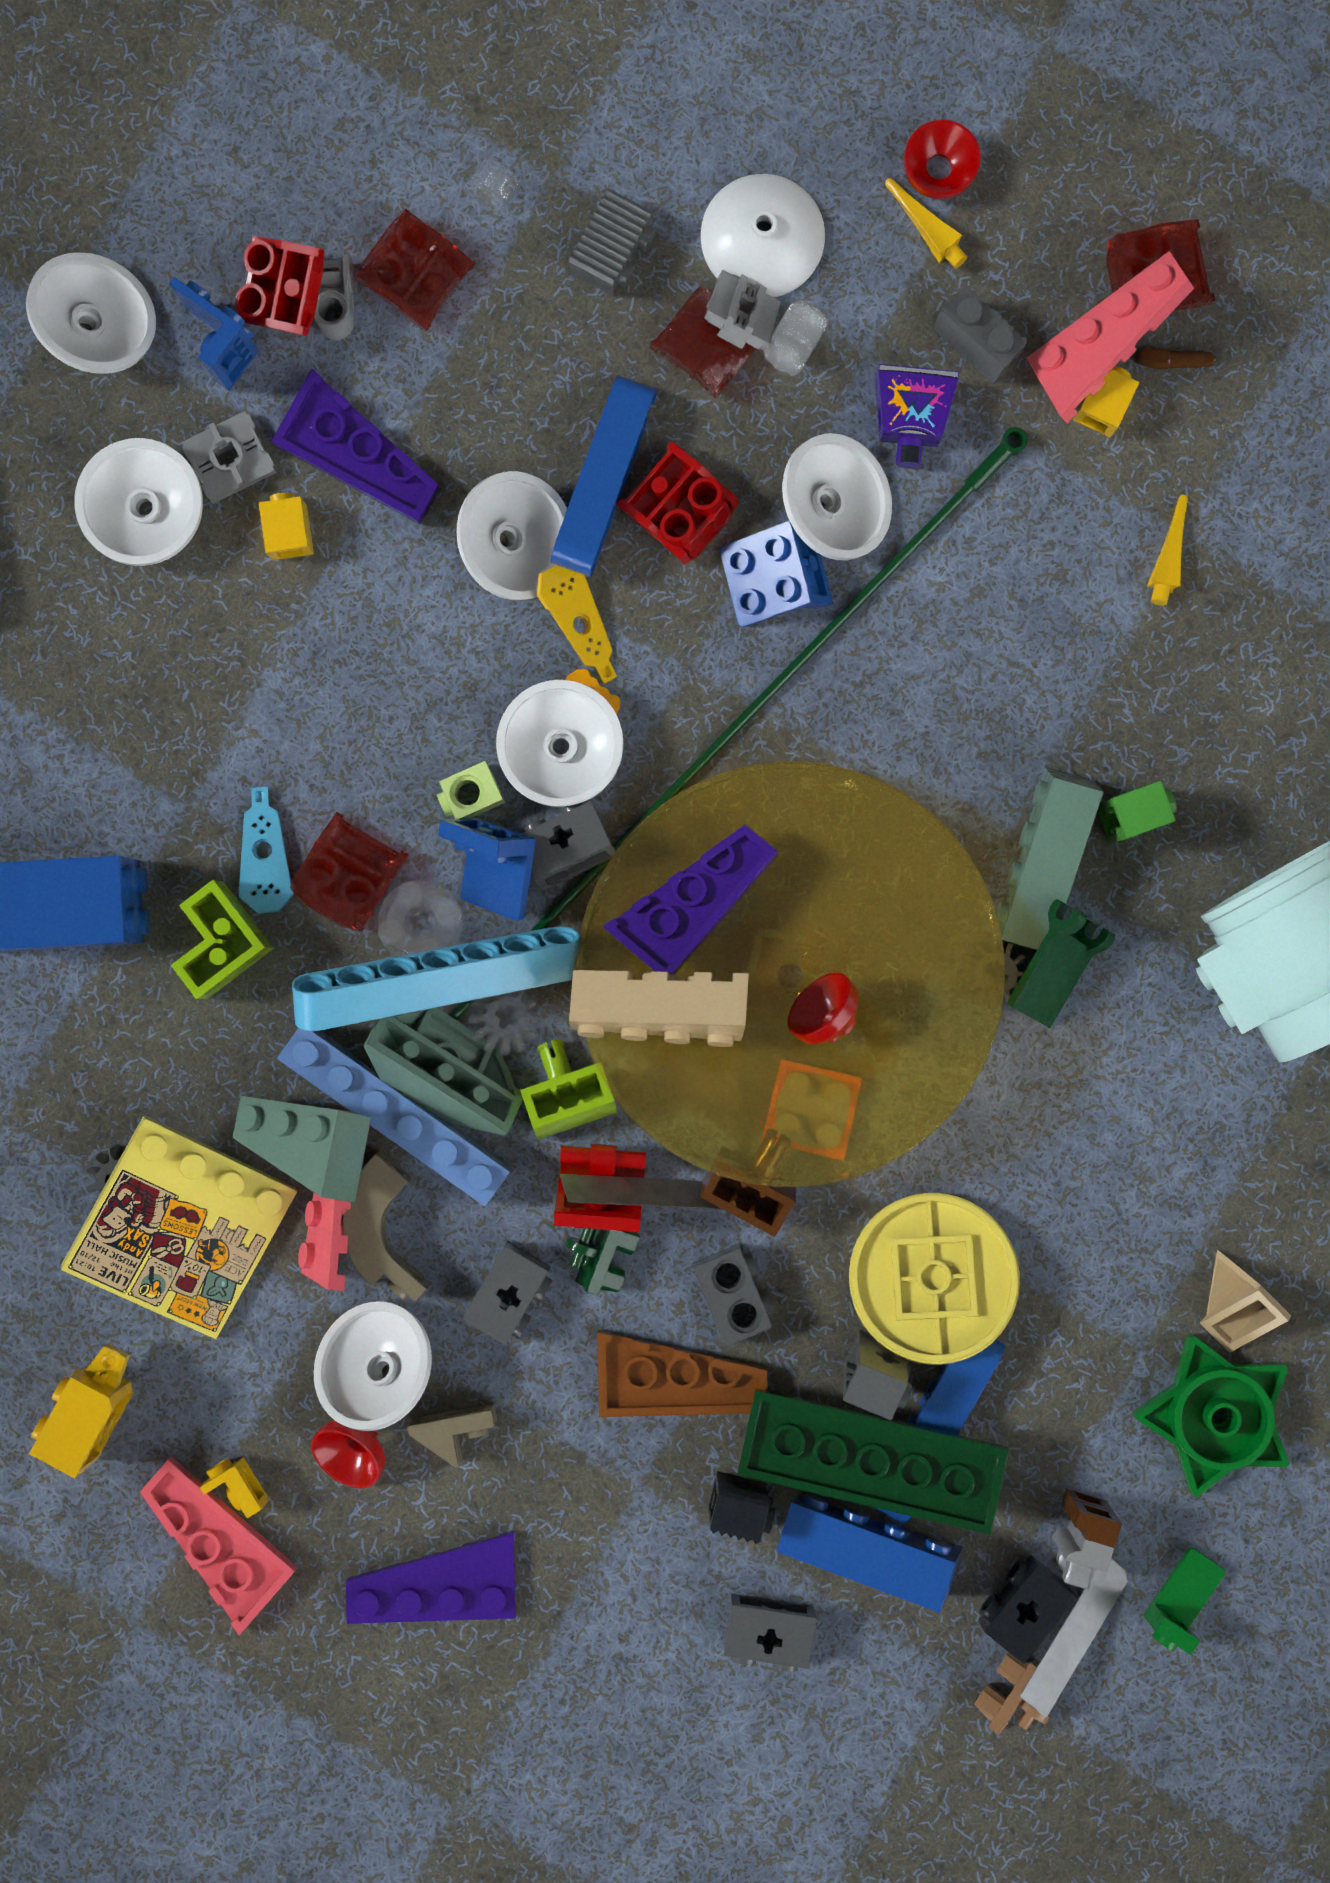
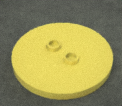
(934, 1278)

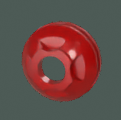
(946, 140)
(824, 1010)
(349, 1454)

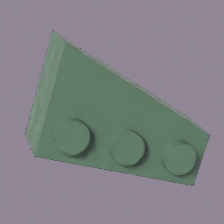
(307, 1143)

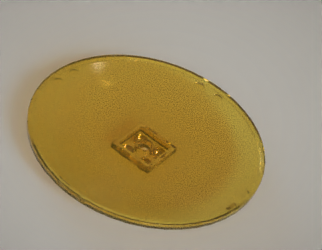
(856, 890)

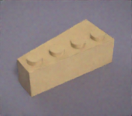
(659, 1006)

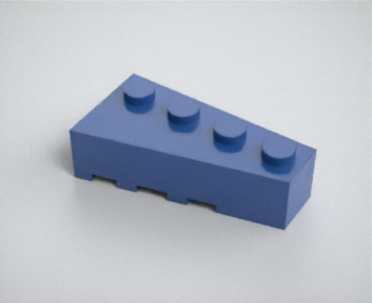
(870, 1551)

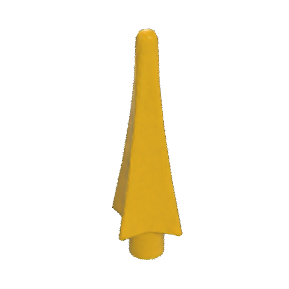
(937, 234)
(1167, 570)

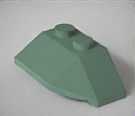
(444, 1069)

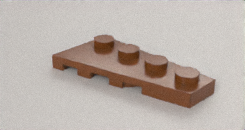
(666, 1380)

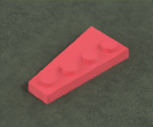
(1092, 345)
(324, 1240)
(219, 1543)

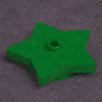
(1243, 1433)

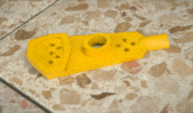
(573, 604)

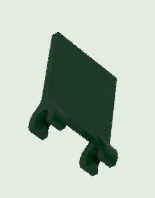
(1058, 964)

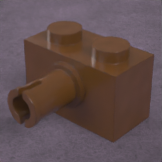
(756, 1204)

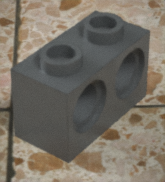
(724, 1297)

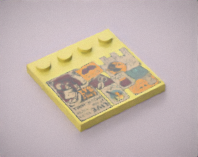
(179, 1227)

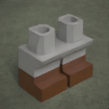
(1088, 1540)

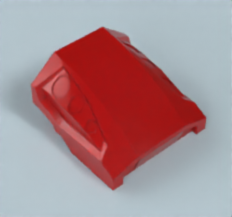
(280, 285)
(672, 499)

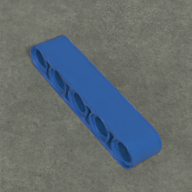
(603, 476)
(953, 1396)

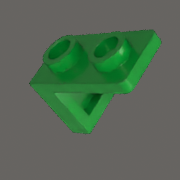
(1182, 1600)

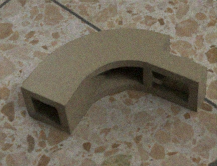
(366, 1232)

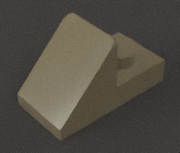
(440, 1430)

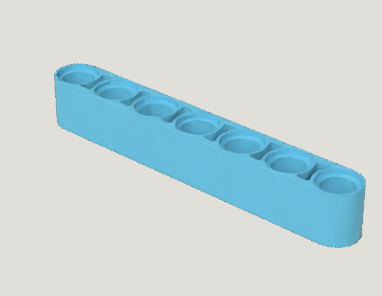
(434, 978)

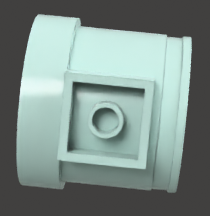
(1275, 956)

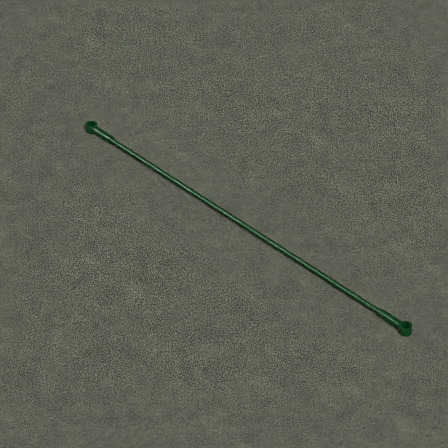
(972, 483)

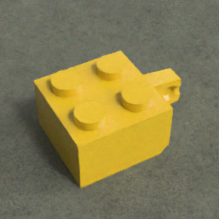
(84, 1413)

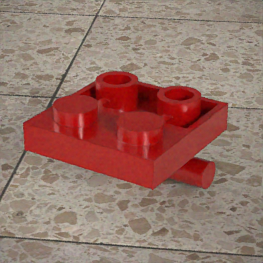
(598, 1161)

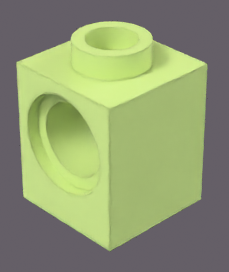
(489, 792)

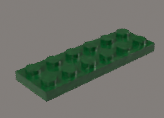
(873, 1461)

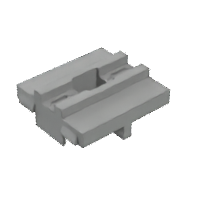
(742, 311)
(224, 480)

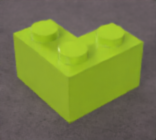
(230, 941)

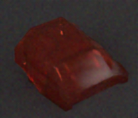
(1128, 258)
(423, 264)
(696, 348)
(352, 866)

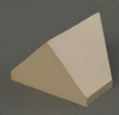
(1239, 1307)

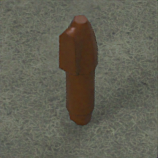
(1175, 359)

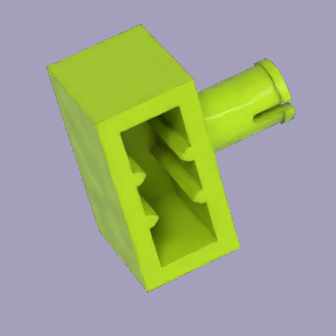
(567, 1096)

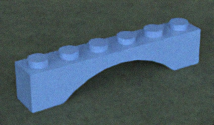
(395, 1115)

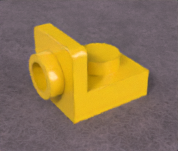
(243, 1487)

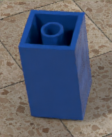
(72, 903)

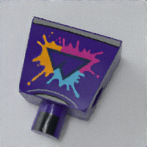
(913, 408)

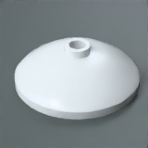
(773, 258)
(96, 293)
(116, 486)
(850, 486)
(530, 518)
(553, 713)
(352, 1362)

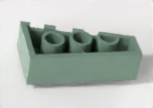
(1048, 856)

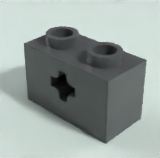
(587, 842)
(488, 1310)
(875, 1377)
(749, 1621)

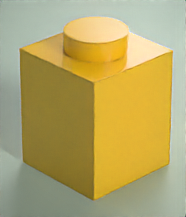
(1107, 407)
(285, 526)

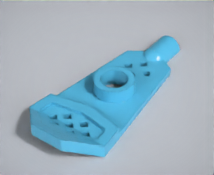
(263, 871)

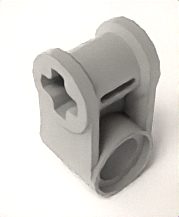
(336, 294)

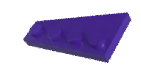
(343, 444)
(686, 909)
(441, 1586)

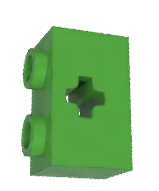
(1137, 812)

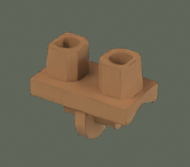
(1002, 1708)

